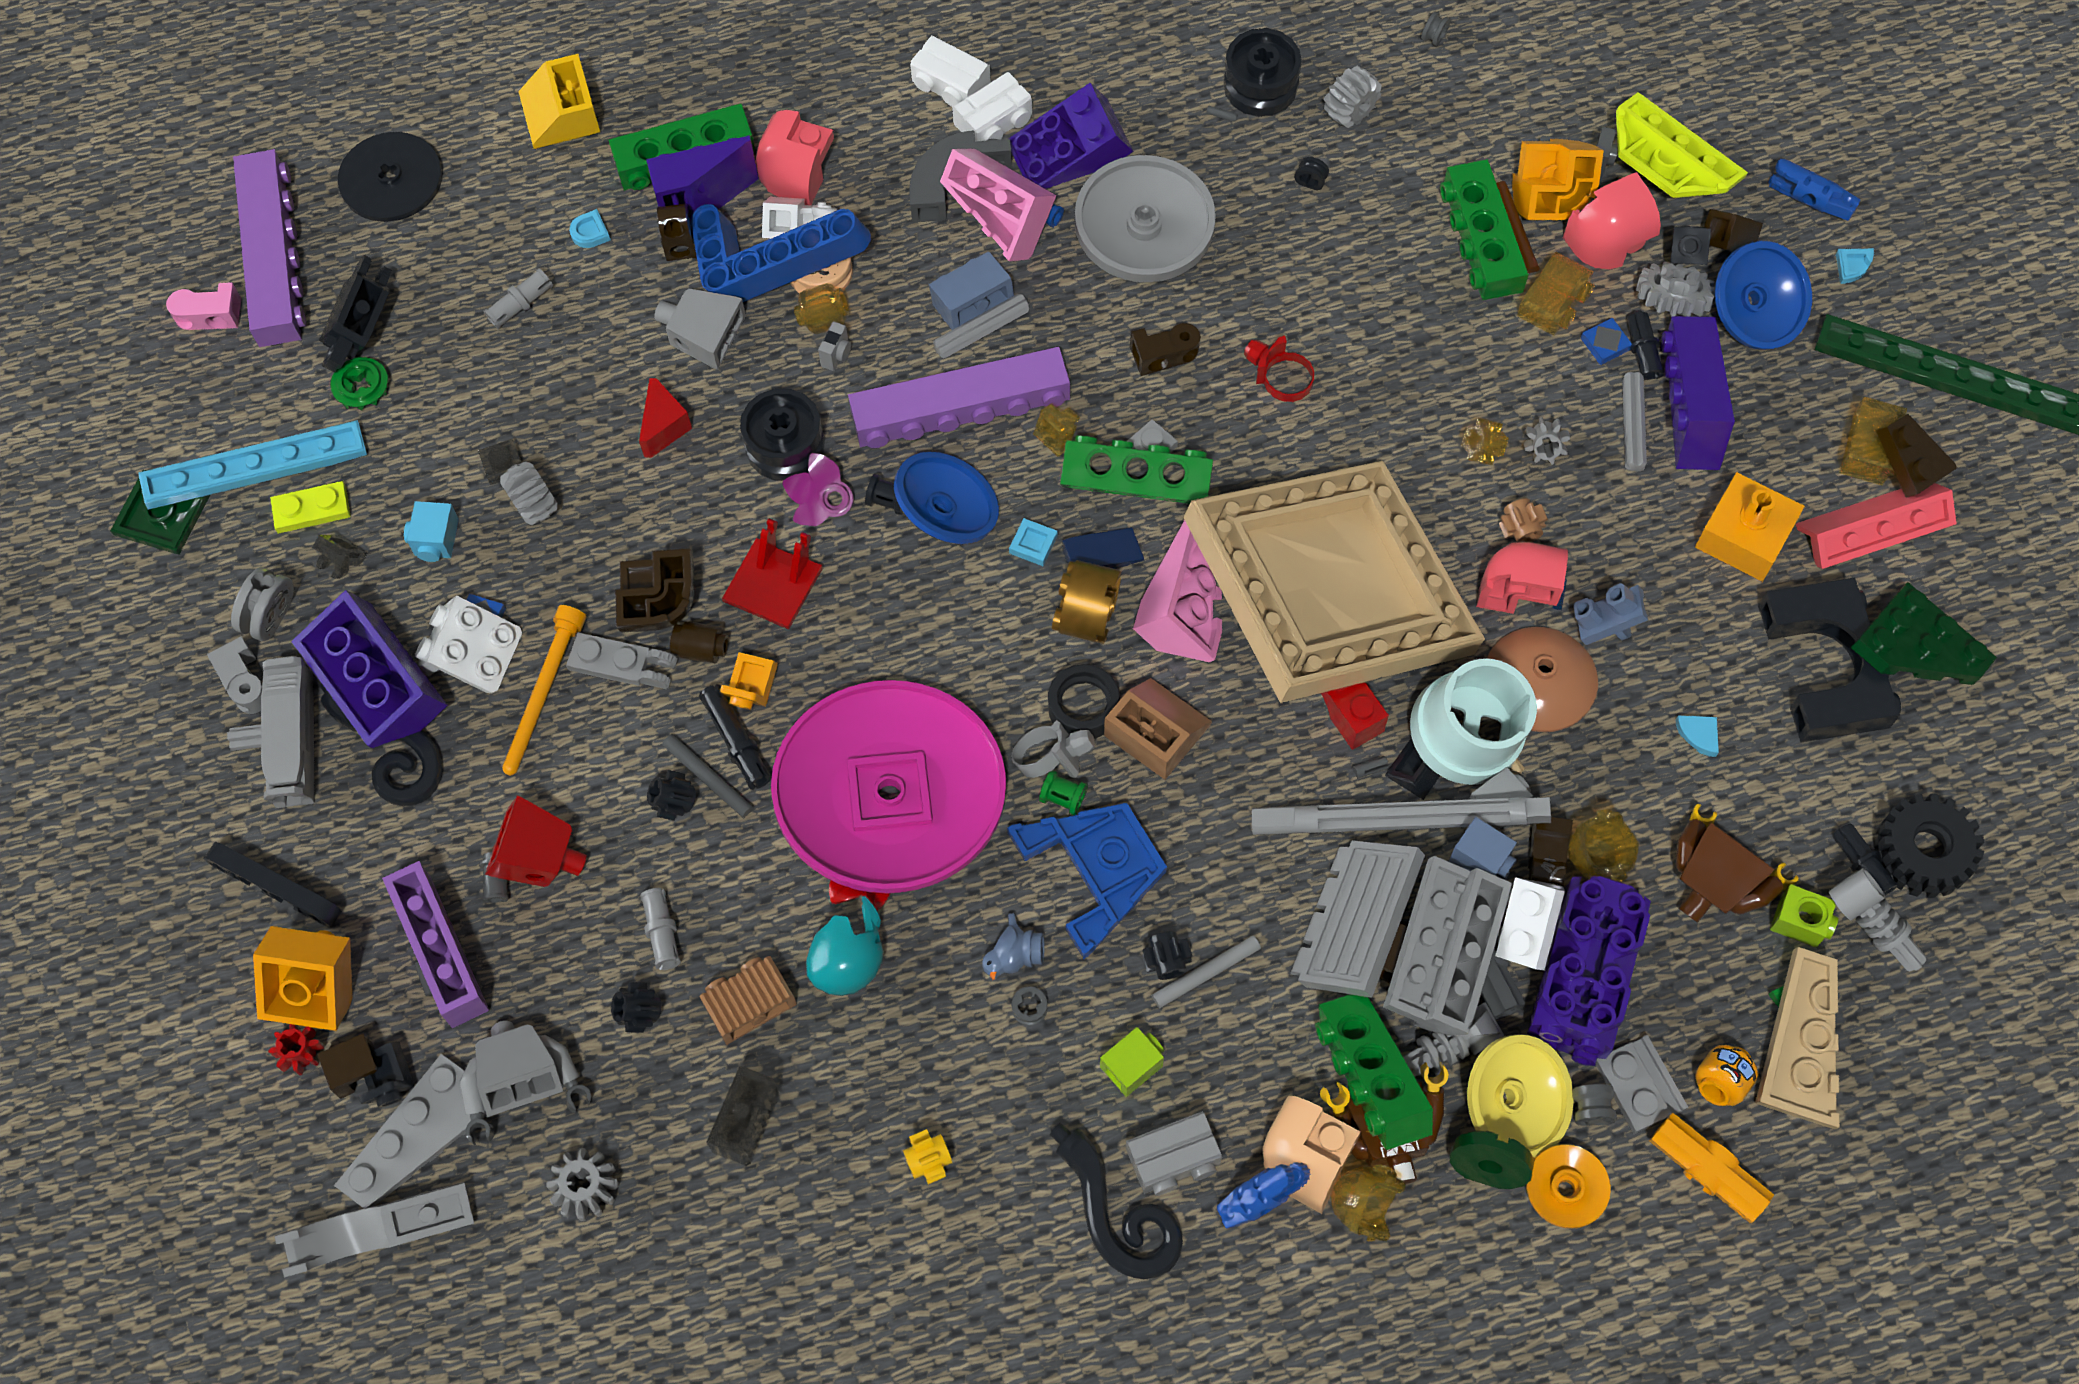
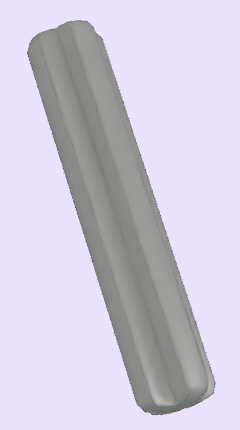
(981, 325)
(1634, 421)

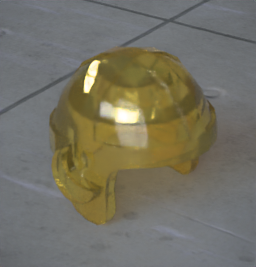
(1604, 846)
(1363, 1198)

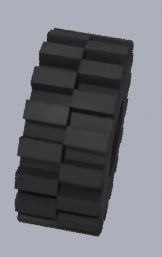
(1914, 868)

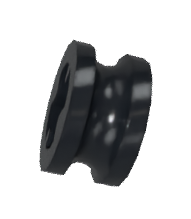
(1311, 173)

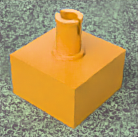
(1749, 526)
(303, 978)

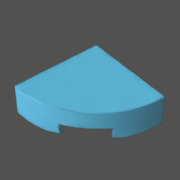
(1853, 263)
(1699, 733)

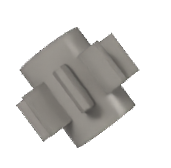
(1542, 430)

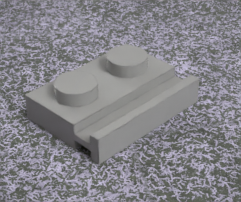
(1641, 1084)

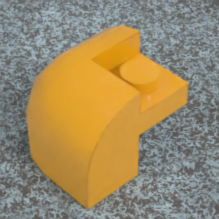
(1555, 178)

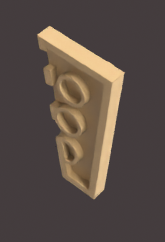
(1802, 1051)

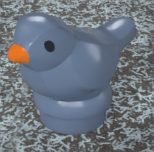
(1014, 950)

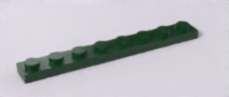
(1949, 373)

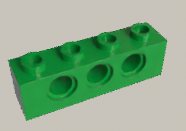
(704, 129)
(1487, 213)
(1082, 451)
(1374, 1071)

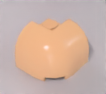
(1313, 1138)

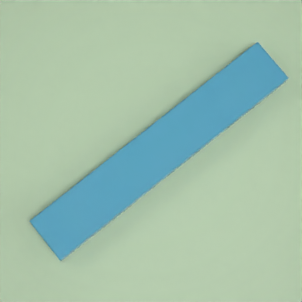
(251, 464)

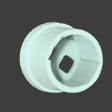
(1478, 690)

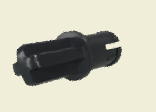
(1645, 345)
(1863, 857)

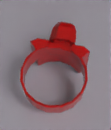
(1260, 354)

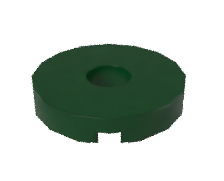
(1492, 1161)

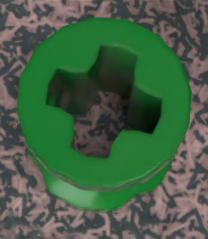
(1063, 792)

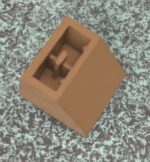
(1155, 726)

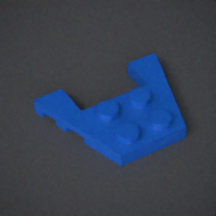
(1109, 855)

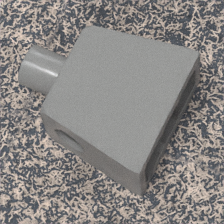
(702, 324)

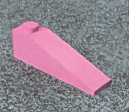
(1179, 603)

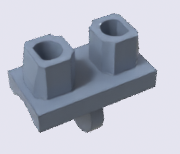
(1611, 615)

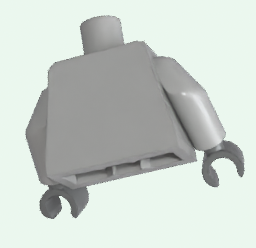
(514, 1071)

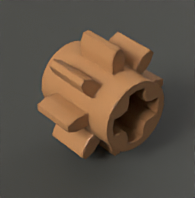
(1523, 521)

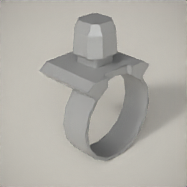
(1065, 751)

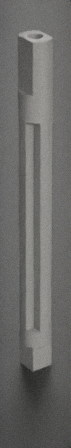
(1399, 815)

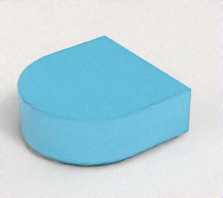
(589, 230)

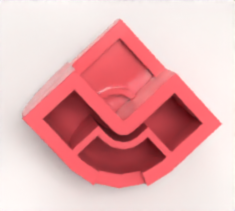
(792, 156)
(1613, 223)
(1524, 573)

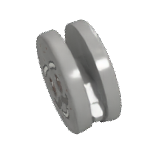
(262, 603)

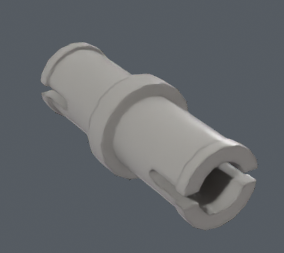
(518, 298)
(660, 929)

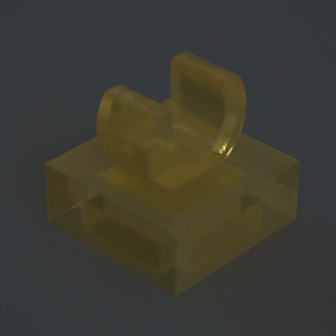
(1055, 428)

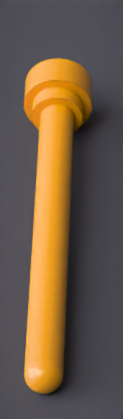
(567, 623)

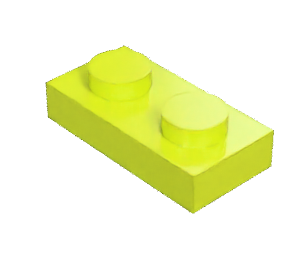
(310, 507)

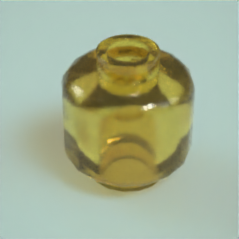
(821, 307)

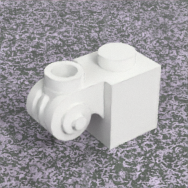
(785, 214)

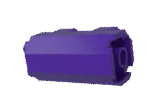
(1590, 968)

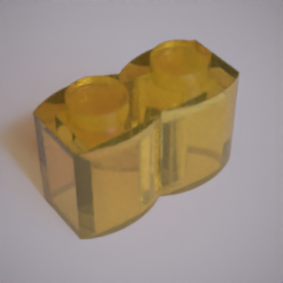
(1555, 294)

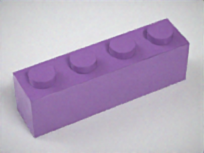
(435, 944)

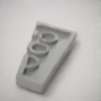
(411, 1137)

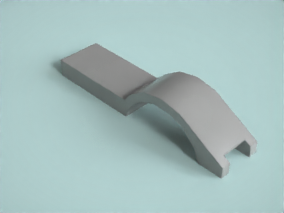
(376, 1228)

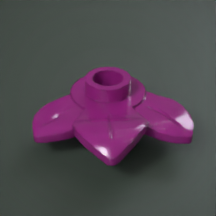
(813, 491)

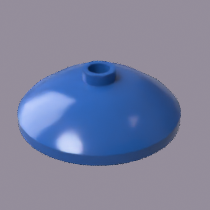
(1777, 290)
(946, 497)

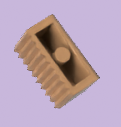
(747, 998)

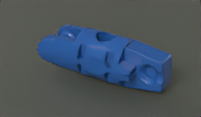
(1813, 190)
(1262, 1194)

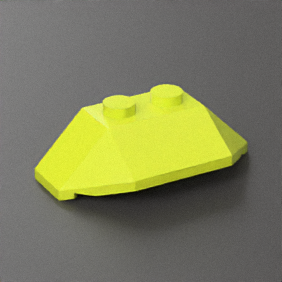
(1671, 152)

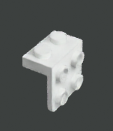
(468, 644)
(1530, 922)

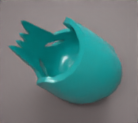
(845, 961)

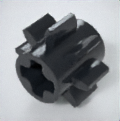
(671, 795)
(1167, 955)
(636, 1007)

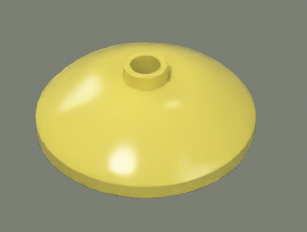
(1535, 1088)

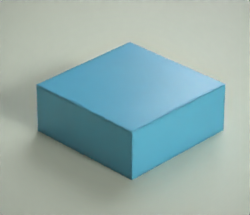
(1033, 542)

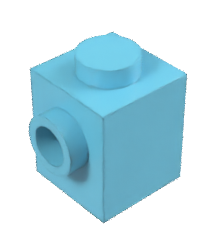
(431, 530)

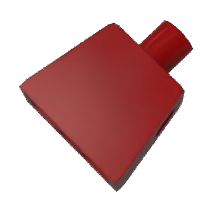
(533, 846)

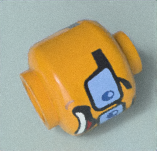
(1726, 1075)

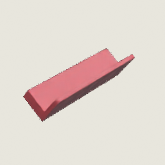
(1878, 524)

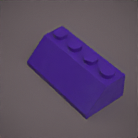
(368, 671)

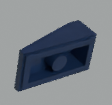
(1106, 549)

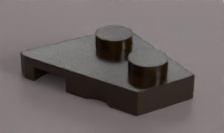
(1913, 455)

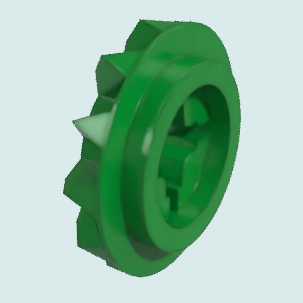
(356, 370)

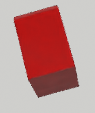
(662, 420)

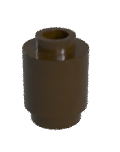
(699, 642)

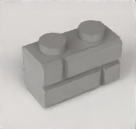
(1174, 1154)

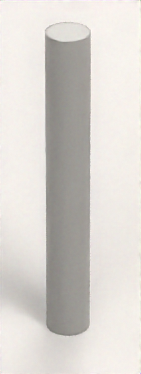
(1206, 971)

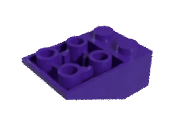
(1070, 140)
(703, 174)

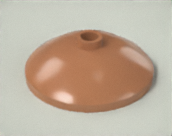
(1563, 693)

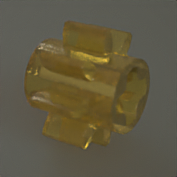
(1484, 441)

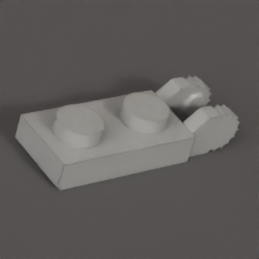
(619, 661)

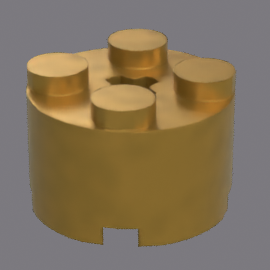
(1087, 601)

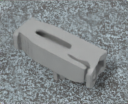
(284, 732)

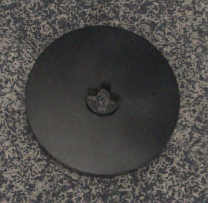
(385, 199)

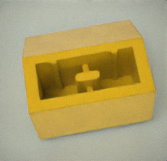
(558, 103)

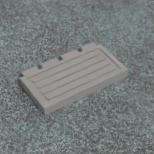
(1358, 917)

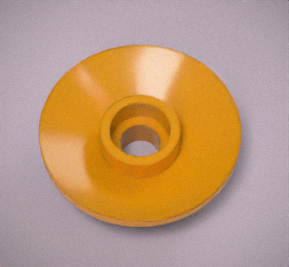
(1582, 1172)

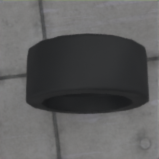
(1079, 675)

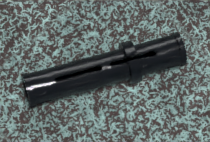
(741, 748)

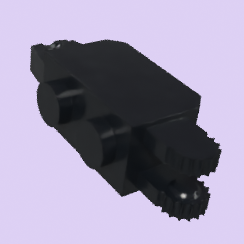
(354, 314)

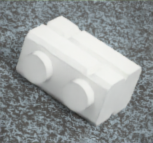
(948, 71)
(994, 109)

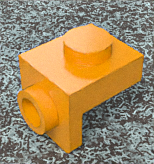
(750, 681)

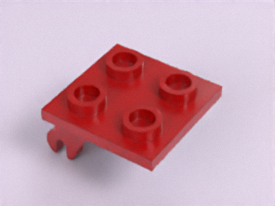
(772, 580)

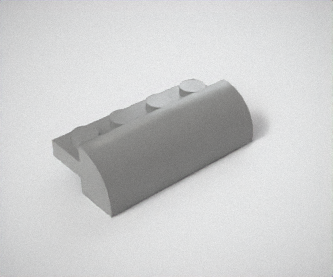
(1448, 947)

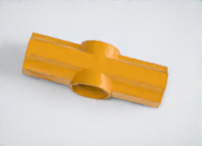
(1712, 1167)

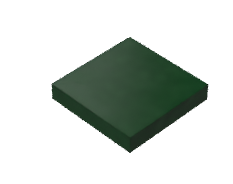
(158, 527)

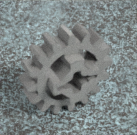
(1676, 289)

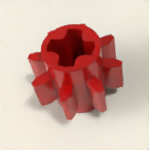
(304, 1056)

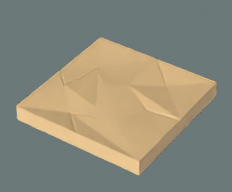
(1332, 580)

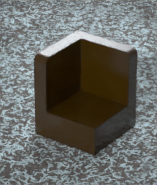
(1731, 230)
(347, 1064)

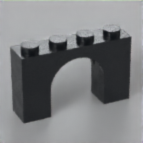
(1840, 613)

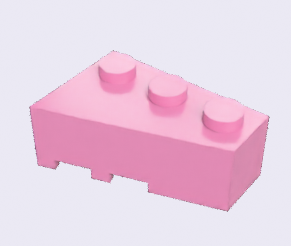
(1000, 199)

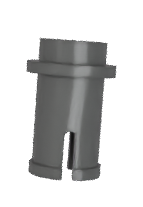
(493, 888)

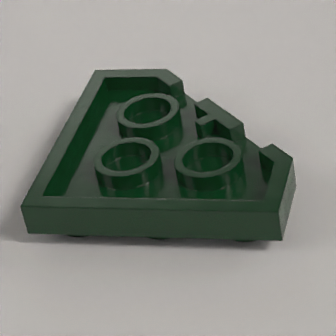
(1922, 640)

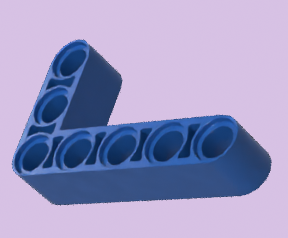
(776, 260)

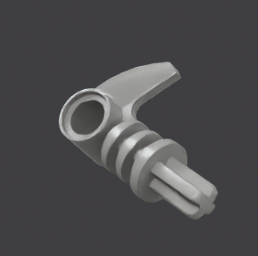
(1863, 899)
(1446, 1047)

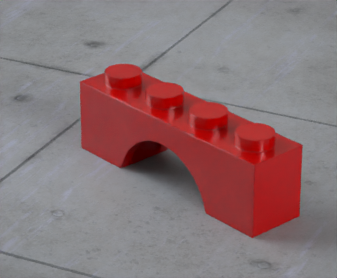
(1356, 713)

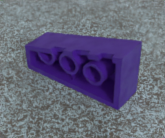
(1697, 392)

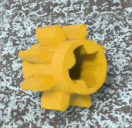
(927, 1156)

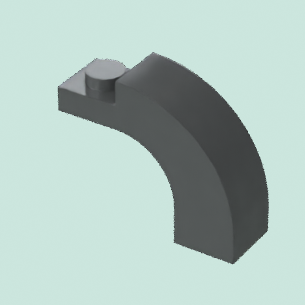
(925, 188)

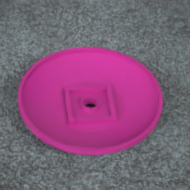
(878, 738)

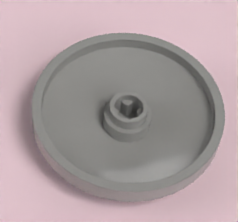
(1144, 218)

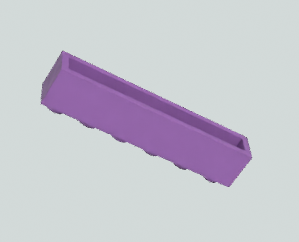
(268, 248)
(959, 397)

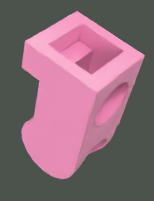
(206, 309)

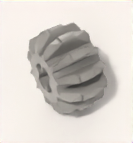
(1352, 96)
(528, 492)
(582, 1199)

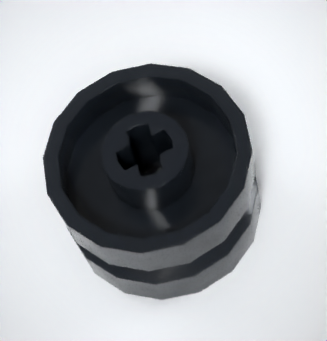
(1262, 72)
(781, 433)

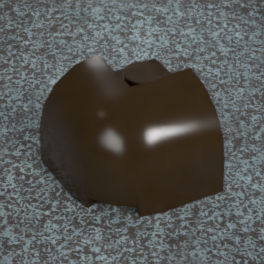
(655, 591)

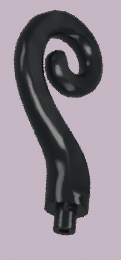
(419, 742)
(1087, 1164)

